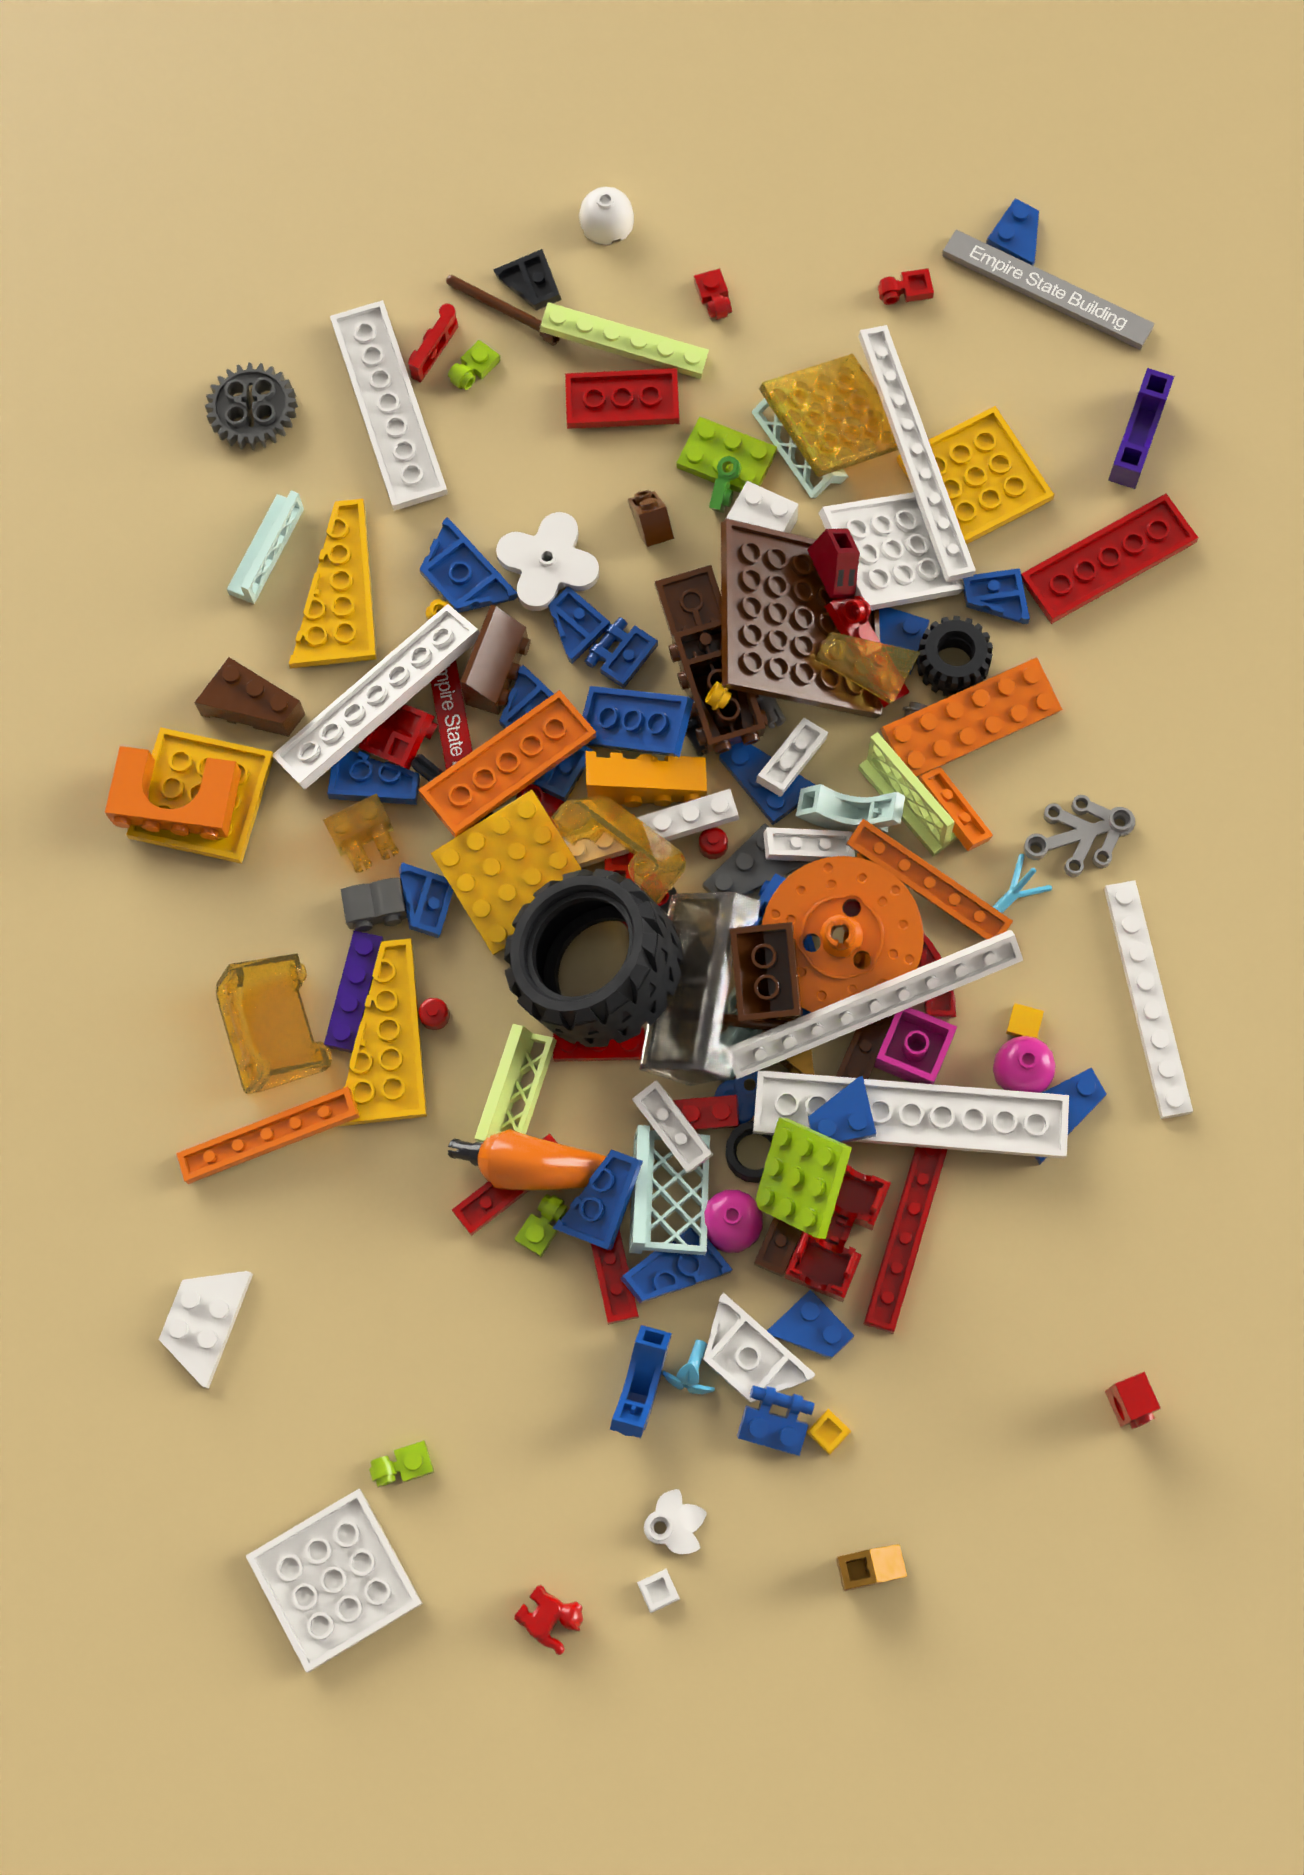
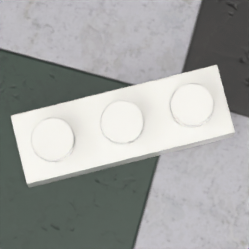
(792, 757)
(805, 844)
(672, 1127)

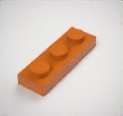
(967, 825)

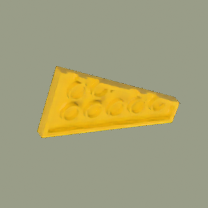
(339, 602)
(387, 1051)

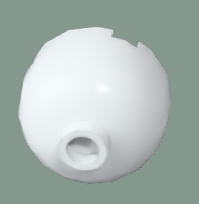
(606, 215)

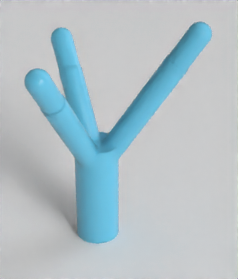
(1015, 887)

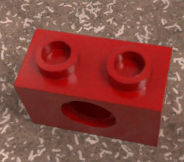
(1133, 1401)

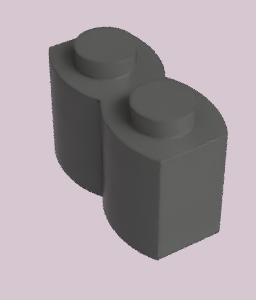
(374, 904)

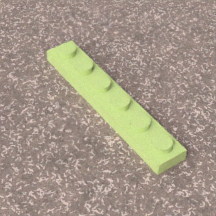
(623, 340)

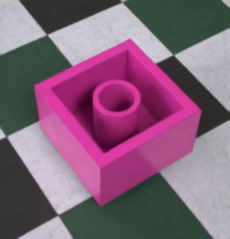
(915, 1046)

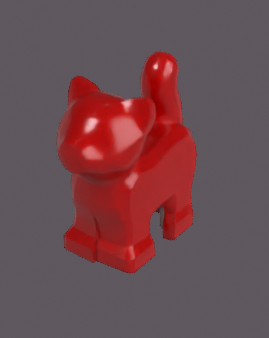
(545, 1616)

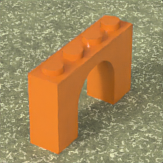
(205, 815)

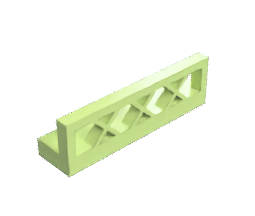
(508, 1082)

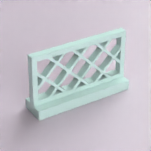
(642, 1199)

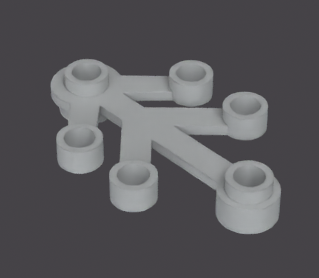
(1083, 832)

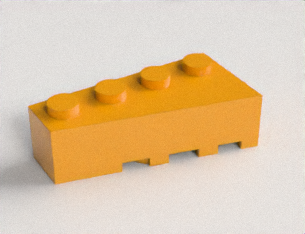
(646, 778)

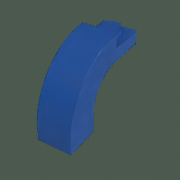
(641, 1382)

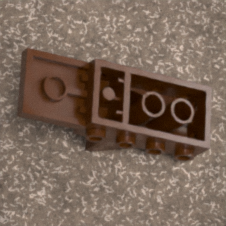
(695, 625)

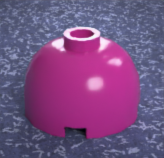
(1024, 1065)
(733, 1221)

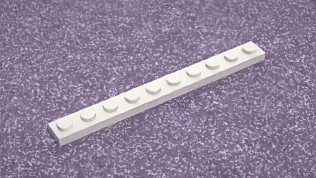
(916, 454)
(875, 1004)

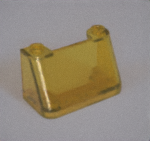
(656, 860)
(269, 1023)

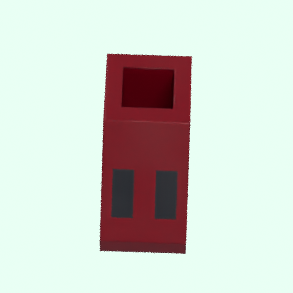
(836, 562)

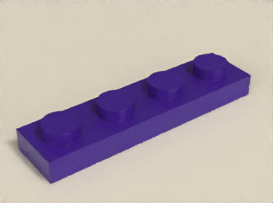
(353, 991)

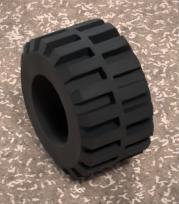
(958, 635)

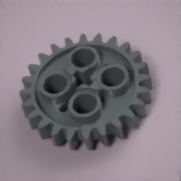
(225, 407)

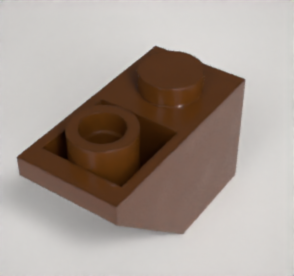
(651, 517)

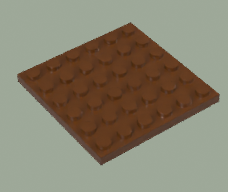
(779, 622)

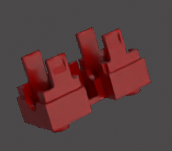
(826, 1263)

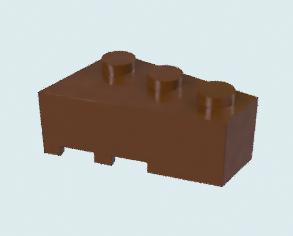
(249, 699)

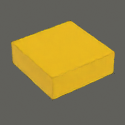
(1024, 1021)
(828, 1431)

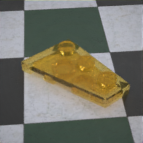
(868, 663)

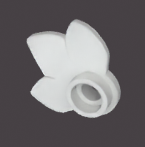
(680, 1523)

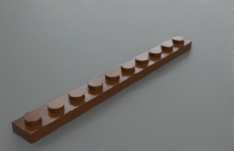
(857, 1062)

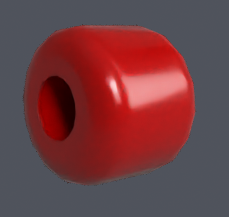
(713, 843)
(434, 1014)

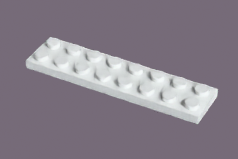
(388, 405)
(376, 696)

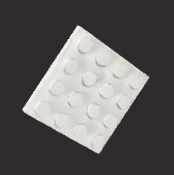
(894, 550)
(333, 1580)

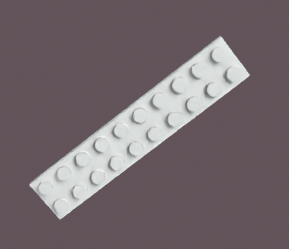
(927, 1113)

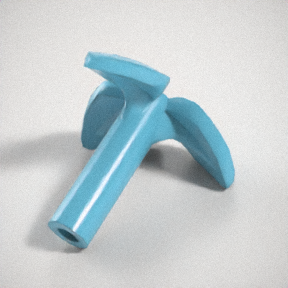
(688, 1374)

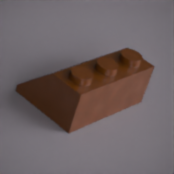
(494, 661)
(766, 972)

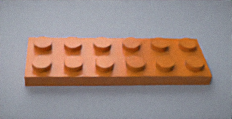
(972, 718)
(507, 763)

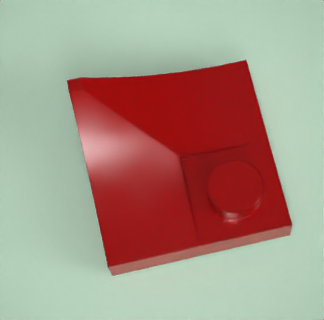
(398, 736)

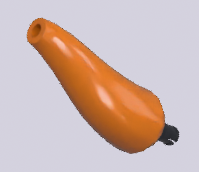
(528, 1163)

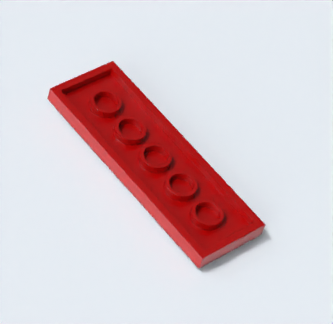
(1108, 558)

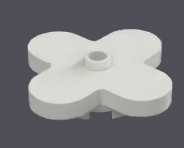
(565, 564)

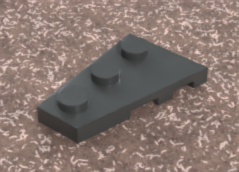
(749, 868)

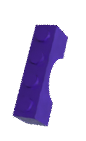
(1141, 428)

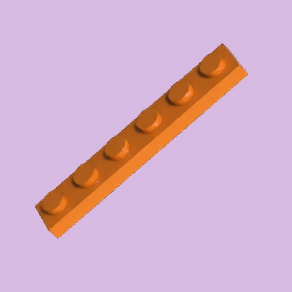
(928, 881)
(267, 1135)

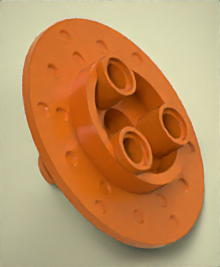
(885, 928)

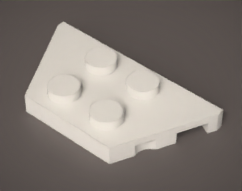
(203, 1321)
(749, 1354)

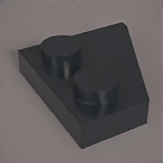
(530, 279)

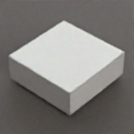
(658, 1591)

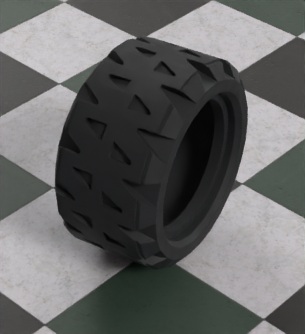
(555, 920)

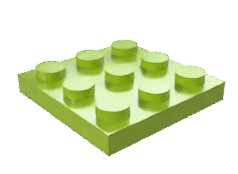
(802, 1177)

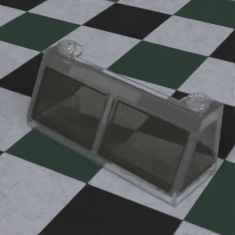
(686, 1035)

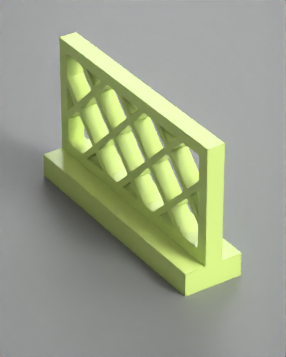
(920, 809)

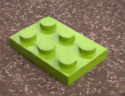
(713, 441)

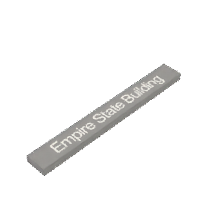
(1048, 289)

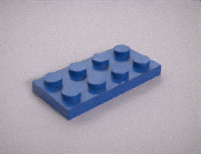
(637, 720)

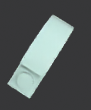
(845, 812)

